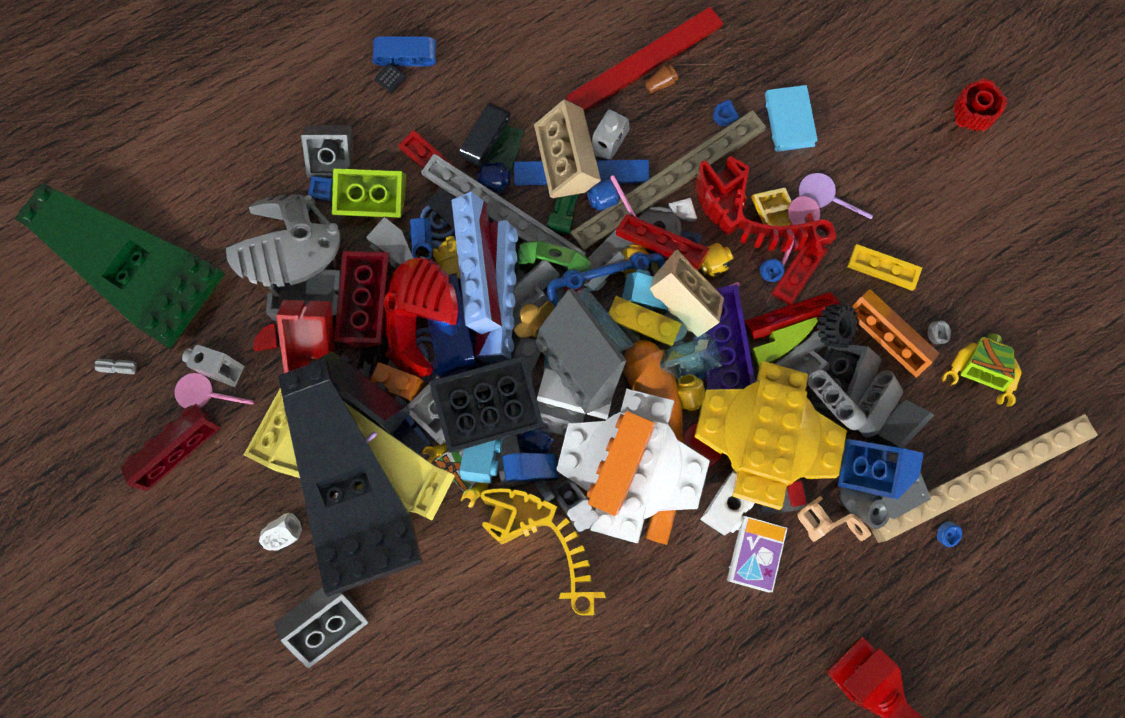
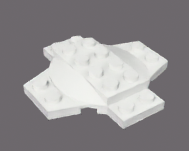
(666, 479)

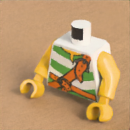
(451, 463)

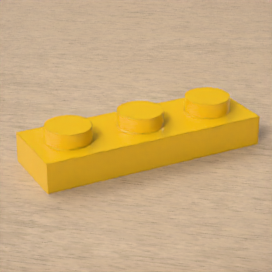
(884, 267)
(644, 321)

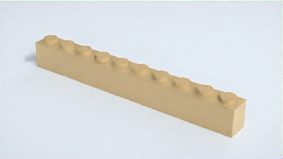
(991, 474)

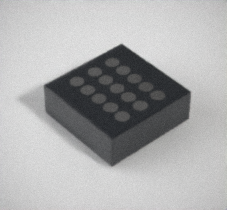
(390, 78)

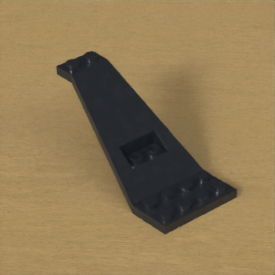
(361, 530)

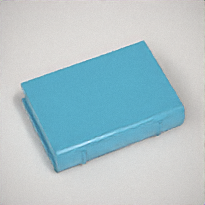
(791, 118)

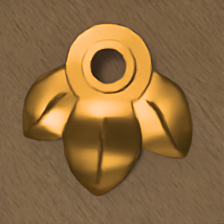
(532, 319)

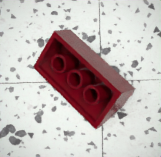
(361, 299)
(169, 448)

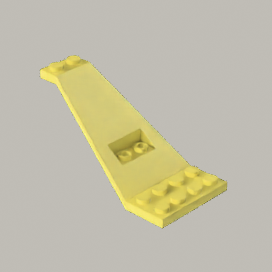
(413, 477)

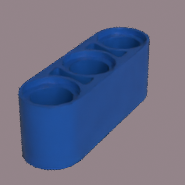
(404, 51)
(530, 467)

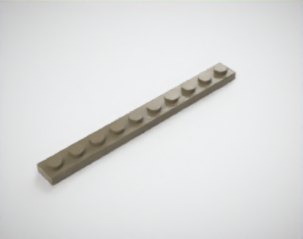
(669, 180)

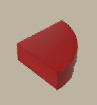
(266, 338)

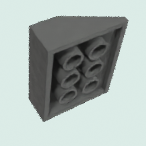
(581, 353)

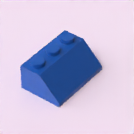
(879, 468)

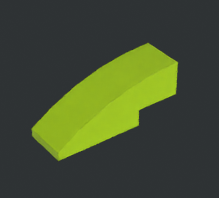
(782, 342)

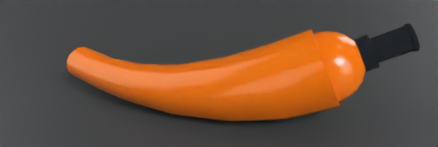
(646, 376)

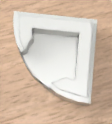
(684, 210)

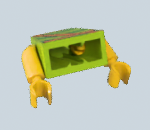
(988, 364)

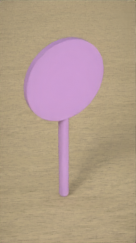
(822, 190)

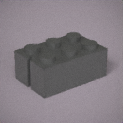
(318, 288)

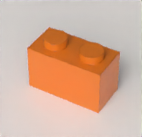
(398, 382)

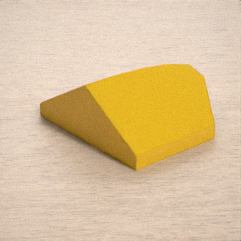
(773, 207)

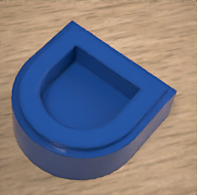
(725, 114)

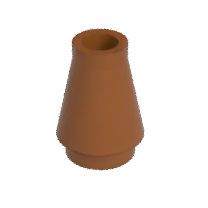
(661, 79)

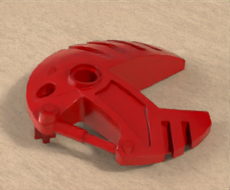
(413, 291)

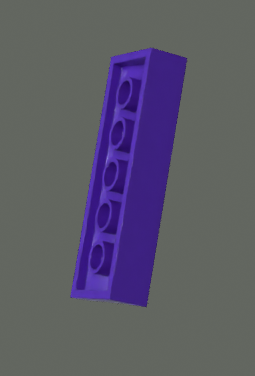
(731, 344)

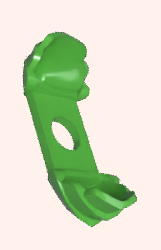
(537, 249)

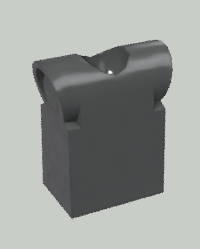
(877, 509)

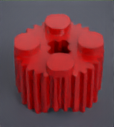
(979, 105)

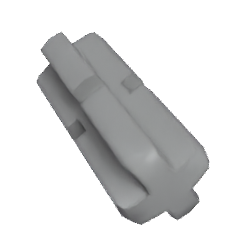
(112, 366)

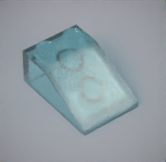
(691, 357)

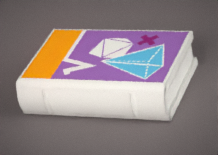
(757, 554)

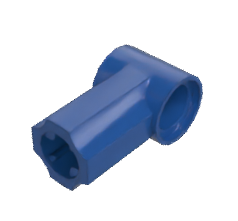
(421, 236)

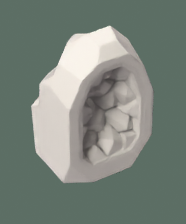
(281, 532)

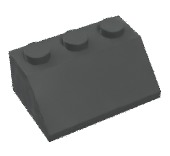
(852, 369)
(319, 625)

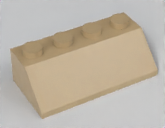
(566, 150)

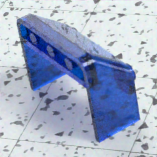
(452, 342)

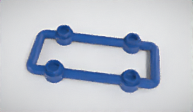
(574, 278)

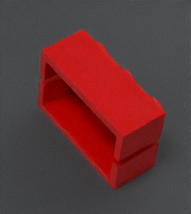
(304, 332)

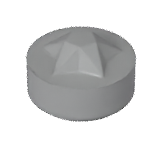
(939, 332)

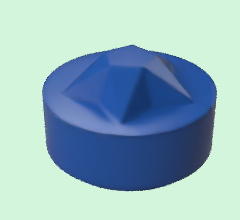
(771, 270)
(949, 534)

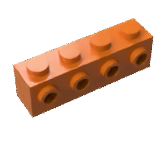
(894, 333)
(621, 463)

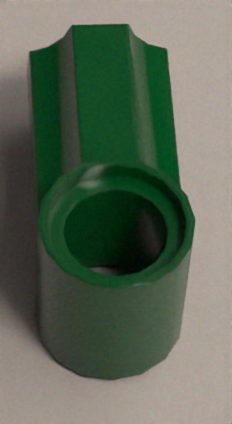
(562, 216)

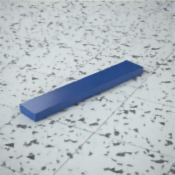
(624, 171)

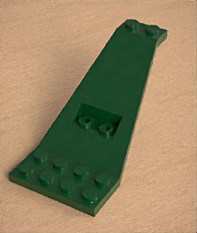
(135, 271)

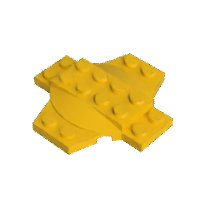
(771, 434)

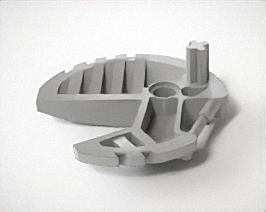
(290, 253)

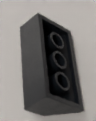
(364, 394)

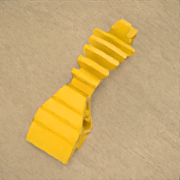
(518, 514)

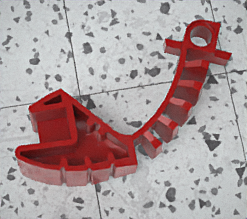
(725, 200)
(872, 681)

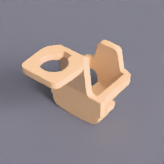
(817, 530)

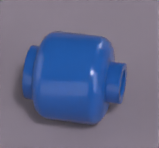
(603, 195)

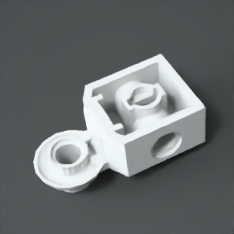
(718, 513)

